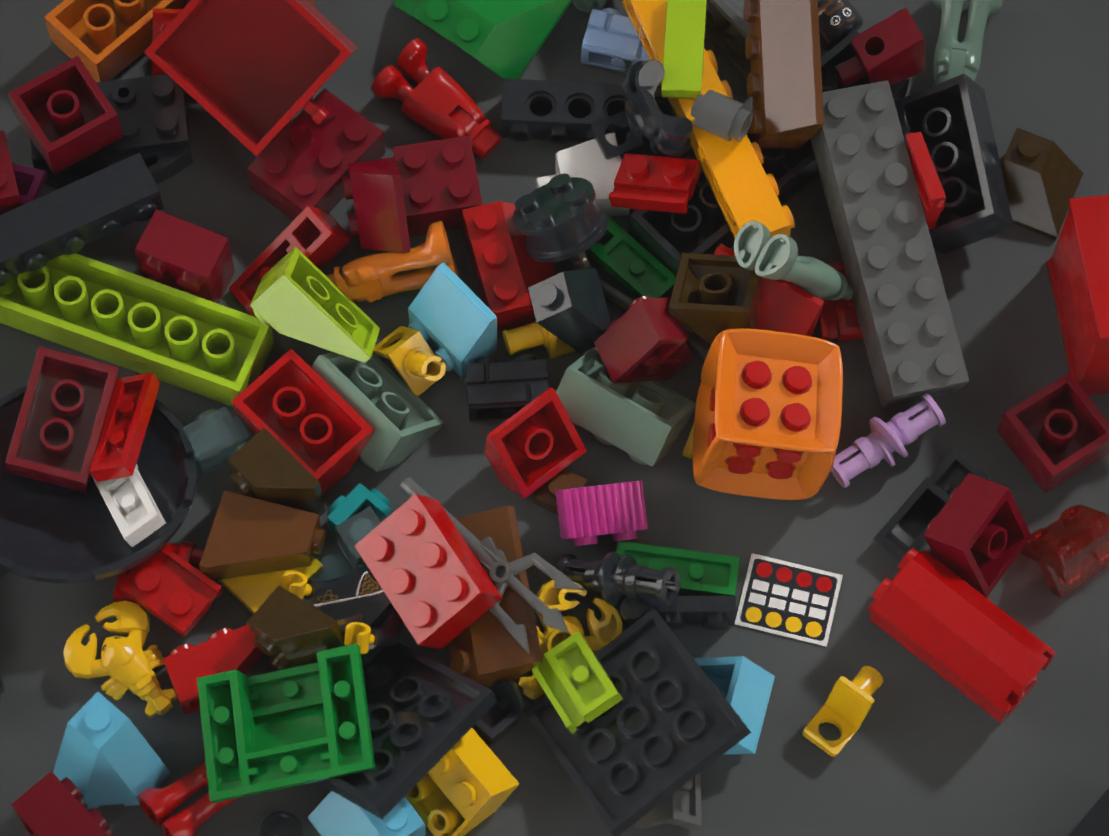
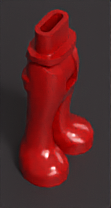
(161, 802)

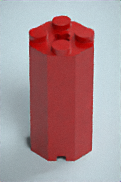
(959, 633)

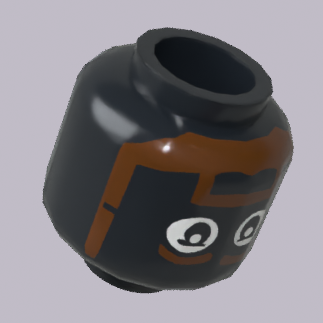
(836, 21)

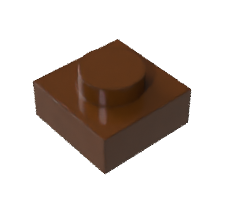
(545, 494)

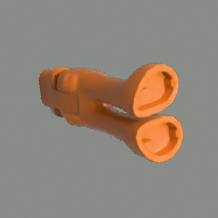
(382, 274)

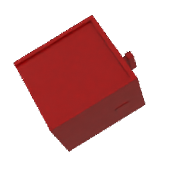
(252, 62)
(1081, 291)

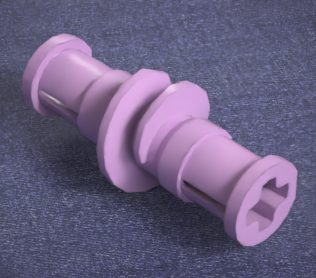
(886, 439)

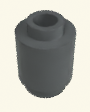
(721, 116)

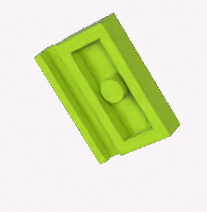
(576, 682)

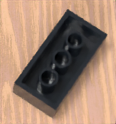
(966, 159)

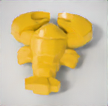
(601, 630)
(121, 657)

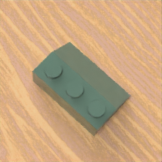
(384, 402)
(633, 415)

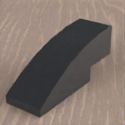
(911, 520)

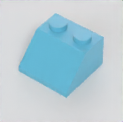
(453, 320)
(745, 689)
(343, 818)

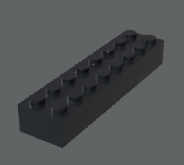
(704, 225)

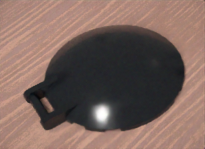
(70, 534)

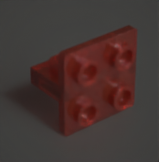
(1071, 548)

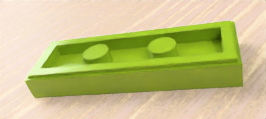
(684, 48)

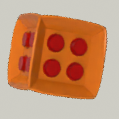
(767, 414)

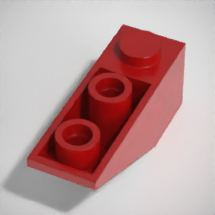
(221, 653)

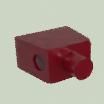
(885, 52)

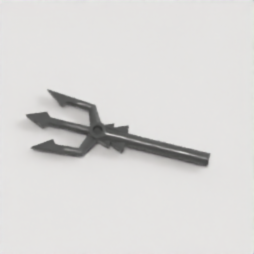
(506, 573)

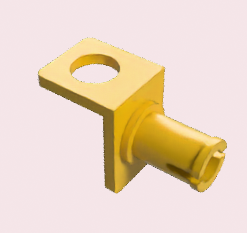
(532, 336)
(412, 359)
(845, 709)

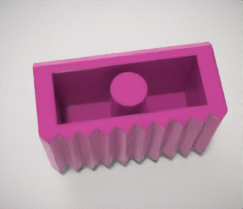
(600, 511)

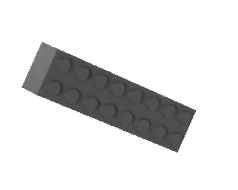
(886, 246)

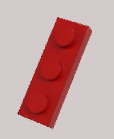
(125, 427)

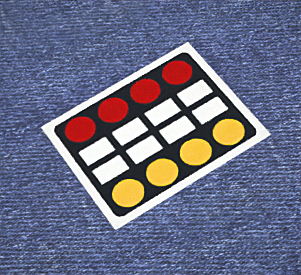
(788, 599)

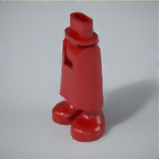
(437, 100)

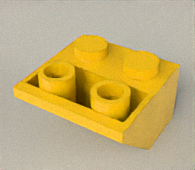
(462, 788)

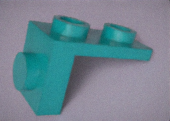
(355, 502)

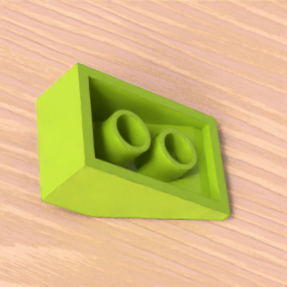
(312, 309)

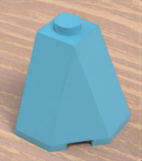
(107, 756)

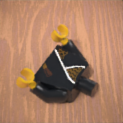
(355, 604)

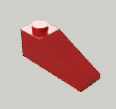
(312, 232)

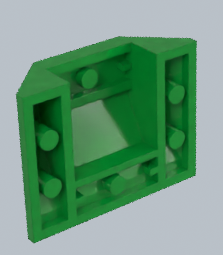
(494, 32)
(285, 725)

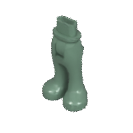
(959, 58)
(779, 259)

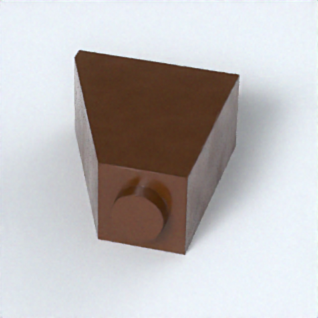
(259, 538)

